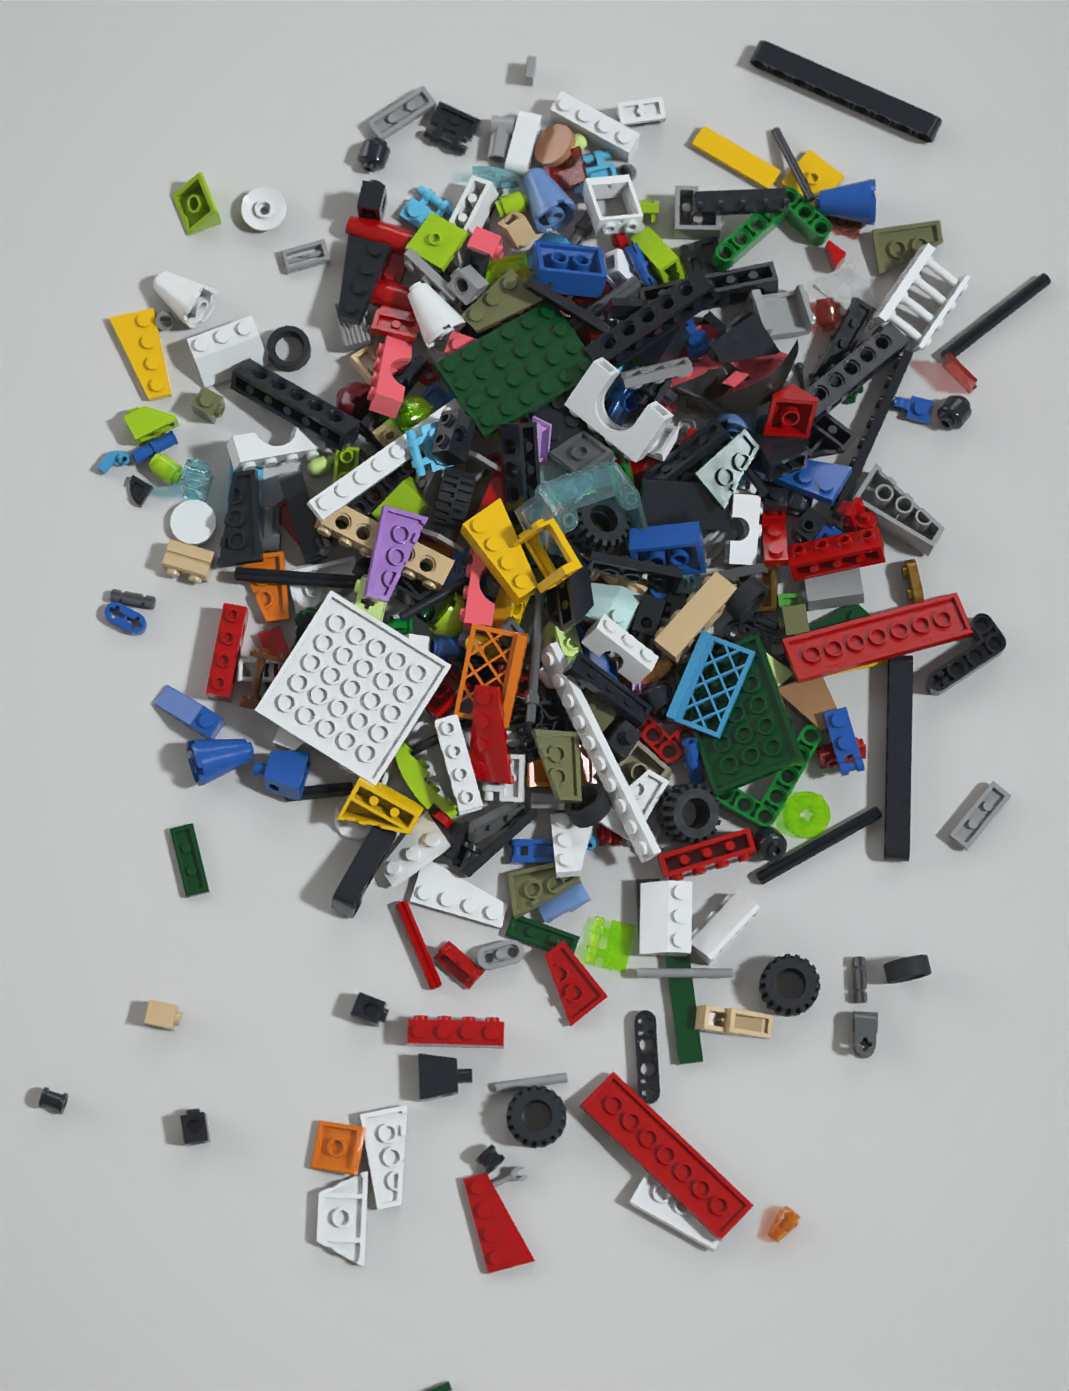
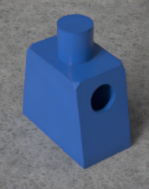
(285, 773)

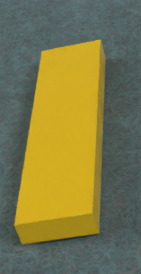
(736, 158)

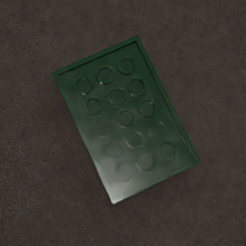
(515, 368)
(758, 731)

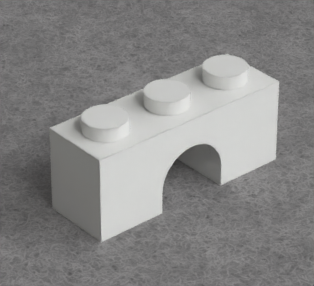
(745, 550)
(609, 636)

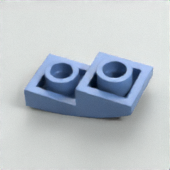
(565, 902)

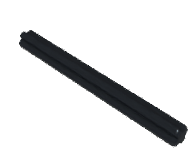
(997, 316)
(295, 577)
(819, 845)

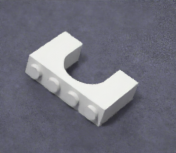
(588, 404)

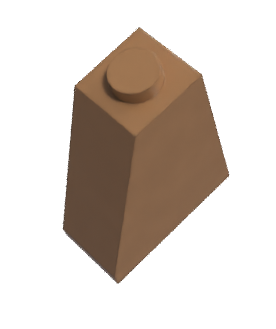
(809, 701)

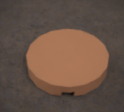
(554, 145)

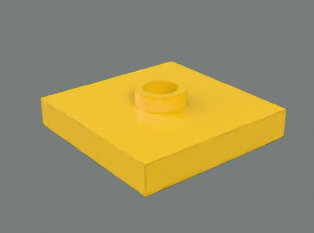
(817, 173)

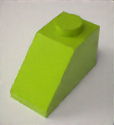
(148, 423)

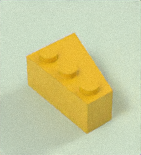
(380, 807)

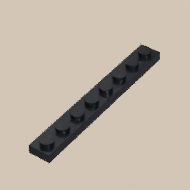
(874, 425)

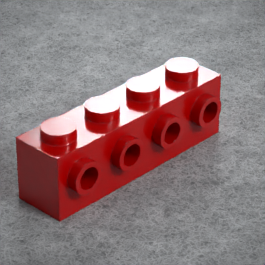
(836, 553)
(707, 854)
(455, 1033)

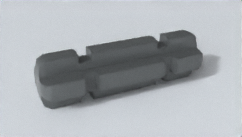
(133, 599)
(859, 979)

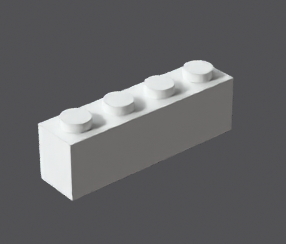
(595, 126)
(472, 212)

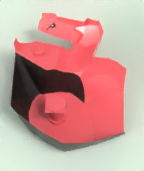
(737, 384)

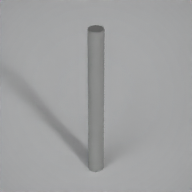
(684, 972)

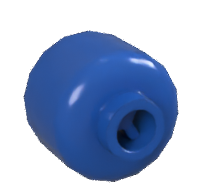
(446, 646)

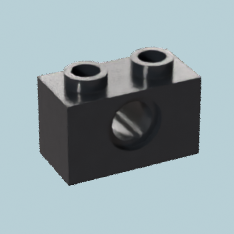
(372, 200)
(453, 437)

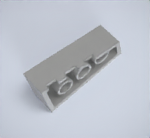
(898, 512)

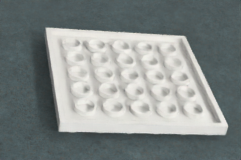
(353, 688)

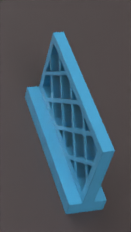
(690, 681)

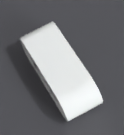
(523, 143)

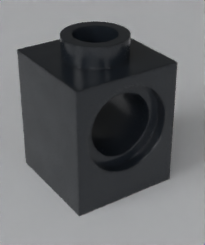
(360, 1004)
(195, 1138)

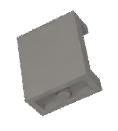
(783, 313)

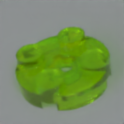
(814, 803)

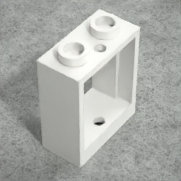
(619, 187)

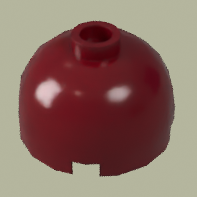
(353, 400)

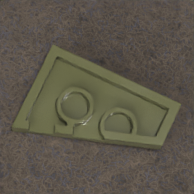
(900, 243)
(500, 302)
(561, 762)
(537, 886)

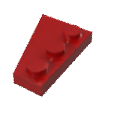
(573, 982)

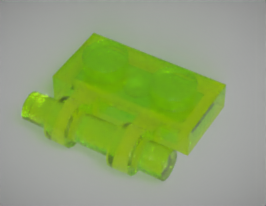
(617, 947)

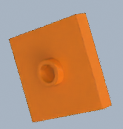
(338, 1147)

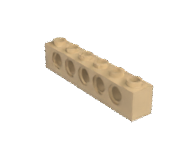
(356, 522)

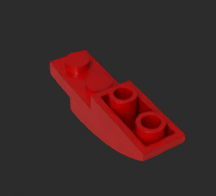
(774, 535)

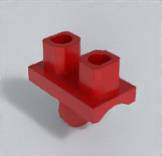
(856, 515)

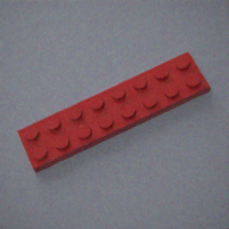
(877, 638)
(666, 1156)

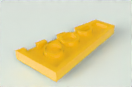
(144, 350)

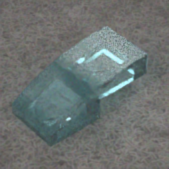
(504, 178)

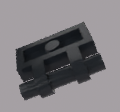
(455, 122)
(704, 253)

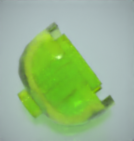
(413, 411)

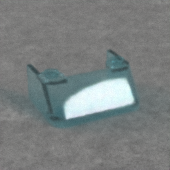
(569, 492)

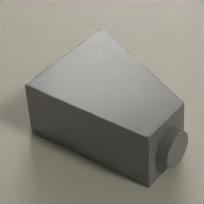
(833, 590)

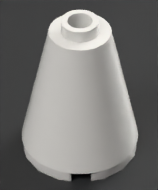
(186, 297)
(433, 314)

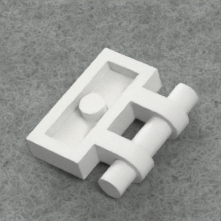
(509, 792)

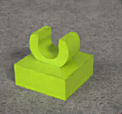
(649, 207)

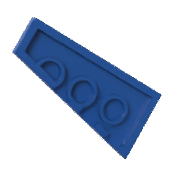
(818, 480)

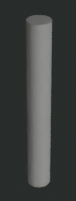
(528, 1082)

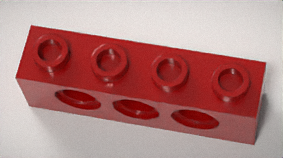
(226, 652)

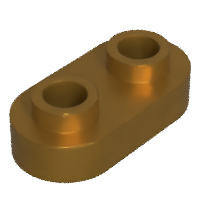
(910, 572)

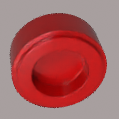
(441, 818)

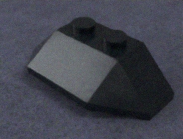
(827, 437)
(572, 597)

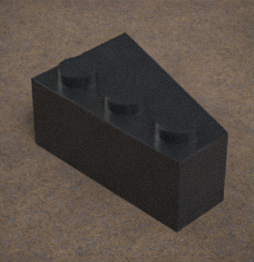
(406, 590)

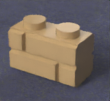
(188, 561)

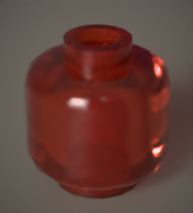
(827, 314)

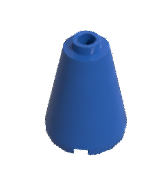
(849, 202)
(217, 757)

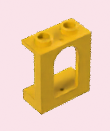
(532, 541)

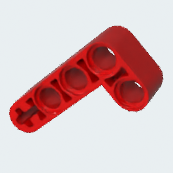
(664, 742)

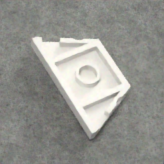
(344, 1218)

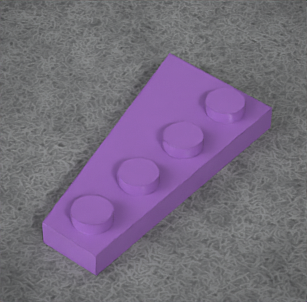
(392, 547)

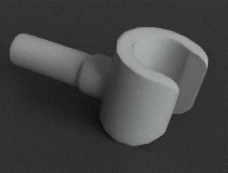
(512, 1176)

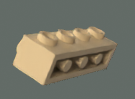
(697, 615)

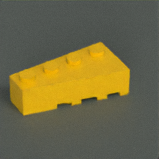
(492, 538)

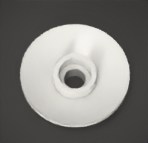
(261, 199)

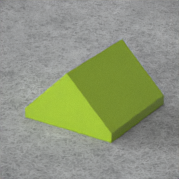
(196, 205)
(404, 497)

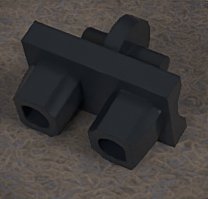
(661, 393)
(461, 847)

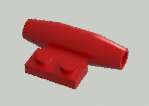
(384, 233)
(394, 312)

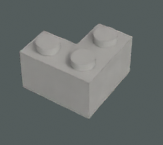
(686, 222)

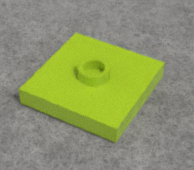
(438, 241)

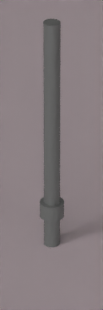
(532, 698)

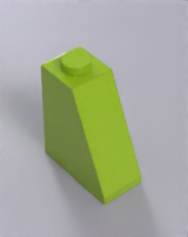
(663, 261)

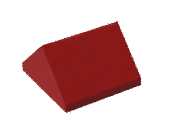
(790, 413)
(445, 697)

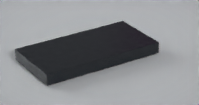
(681, 503)

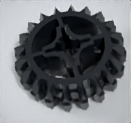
(546, 713)

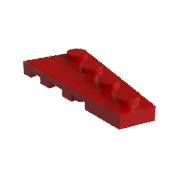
(488, 737)
(496, 1231)

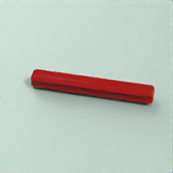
(418, 945)

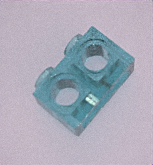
(196, 479)

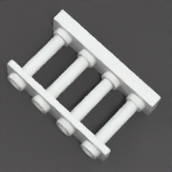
(899, 295)
(458, 764)

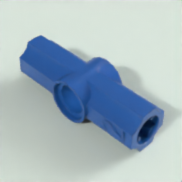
(622, 403)

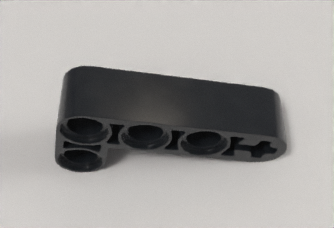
(302, 517)
(963, 659)
(362, 870)

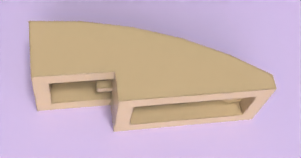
(733, 1022)

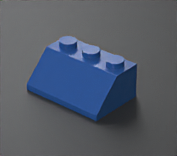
(570, 268)
(670, 545)

